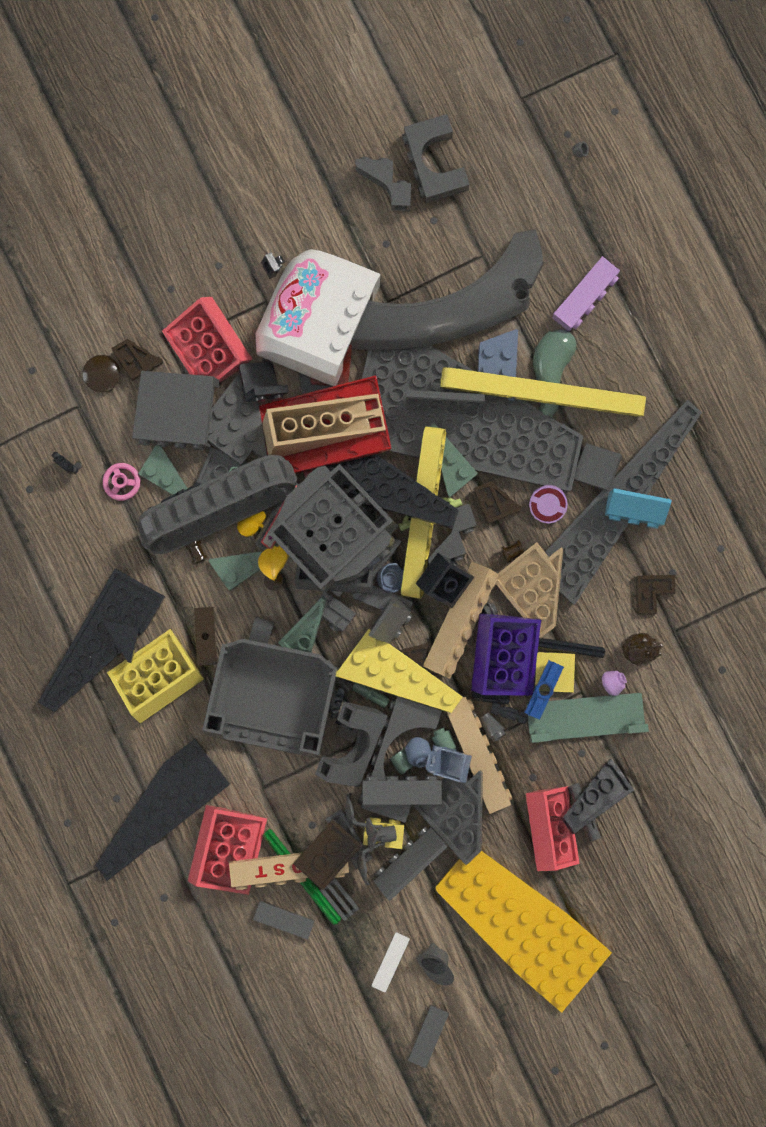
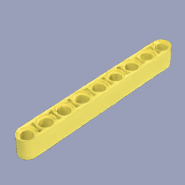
(421, 531)

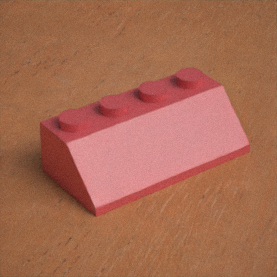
(551, 839)

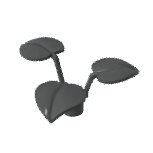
(382, 835)

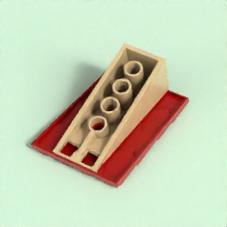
(327, 425)

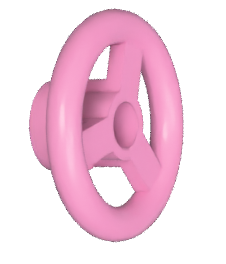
(117, 475)

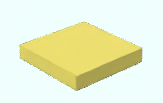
(566, 680)

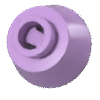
(613, 682)

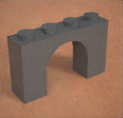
(432, 184)
(351, 768)

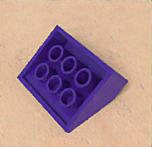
(505, 655)

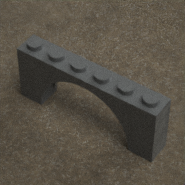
(404, 716)

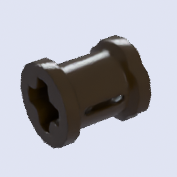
(512, 551)
(196, 552)

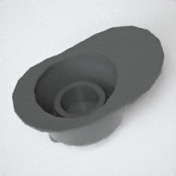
(435, 965)

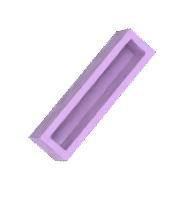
(585, 294)

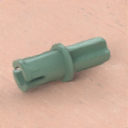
(371, 694)

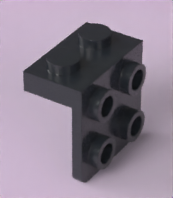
(260, 382)

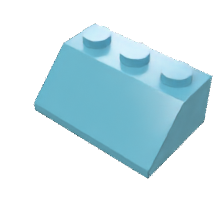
(637, 508)

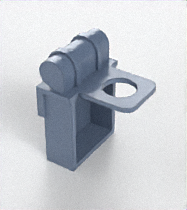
(448, 763)

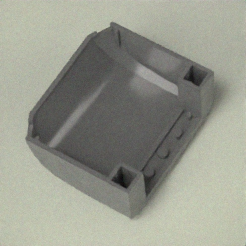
(271, 697)

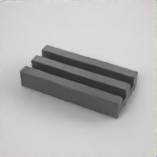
(349, 911)

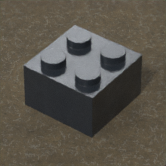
(444, 580)

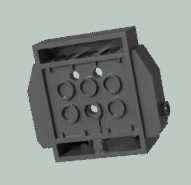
(351, 545)

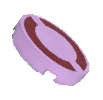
(548, 504)

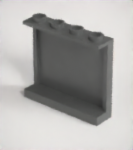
(174, 409)

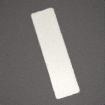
(390, 962)

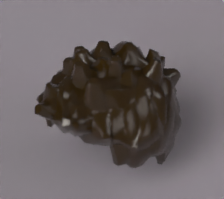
(641, 648)

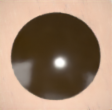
(101, 373)

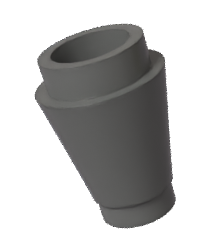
(492, 727)

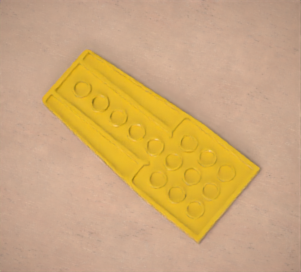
(524, 928)

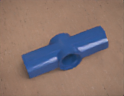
(549, 677)

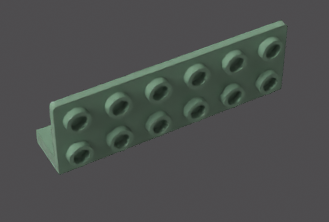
(589, 717)

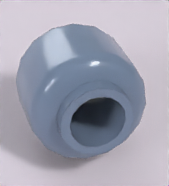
(417, 752)

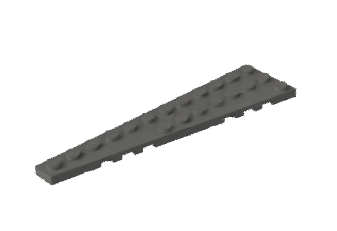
(592, 533)

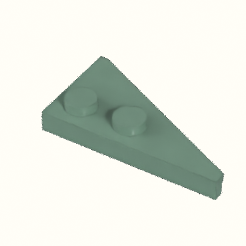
(455, 468)
(161, 472)
(236, 568)
(304, 632)

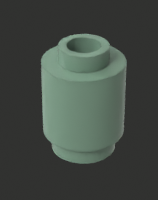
(443, 738)

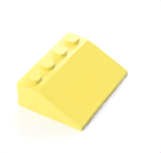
(155, 676)

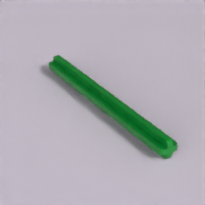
(308, 885)

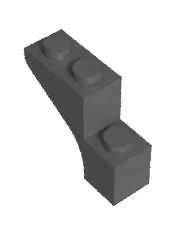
(381, 173)
(453, 545)

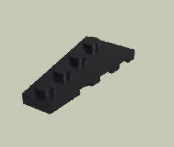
(601, 794)

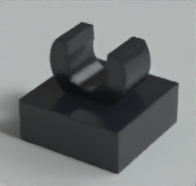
(272, 265)

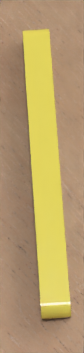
(542, 392)

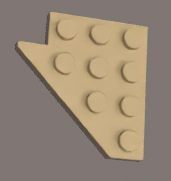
(534, 585)

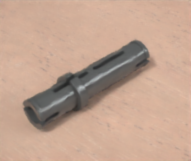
(591, 828)

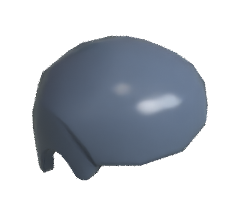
(390, 577)

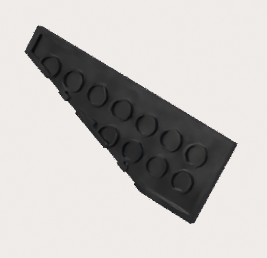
(397, 491)
(120, 602)
(174, 794)

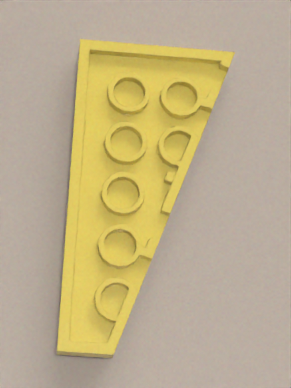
(390, 671)

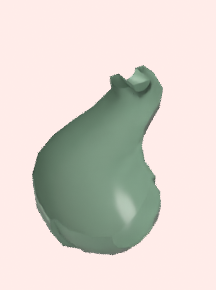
(550, 360)

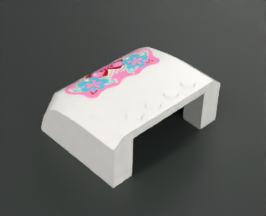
(315, 314)

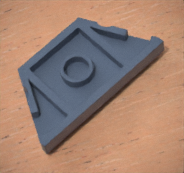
(499, 355)

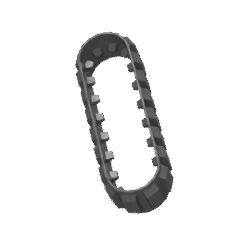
(216, 504)

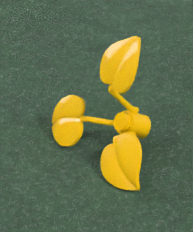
(270, 560)

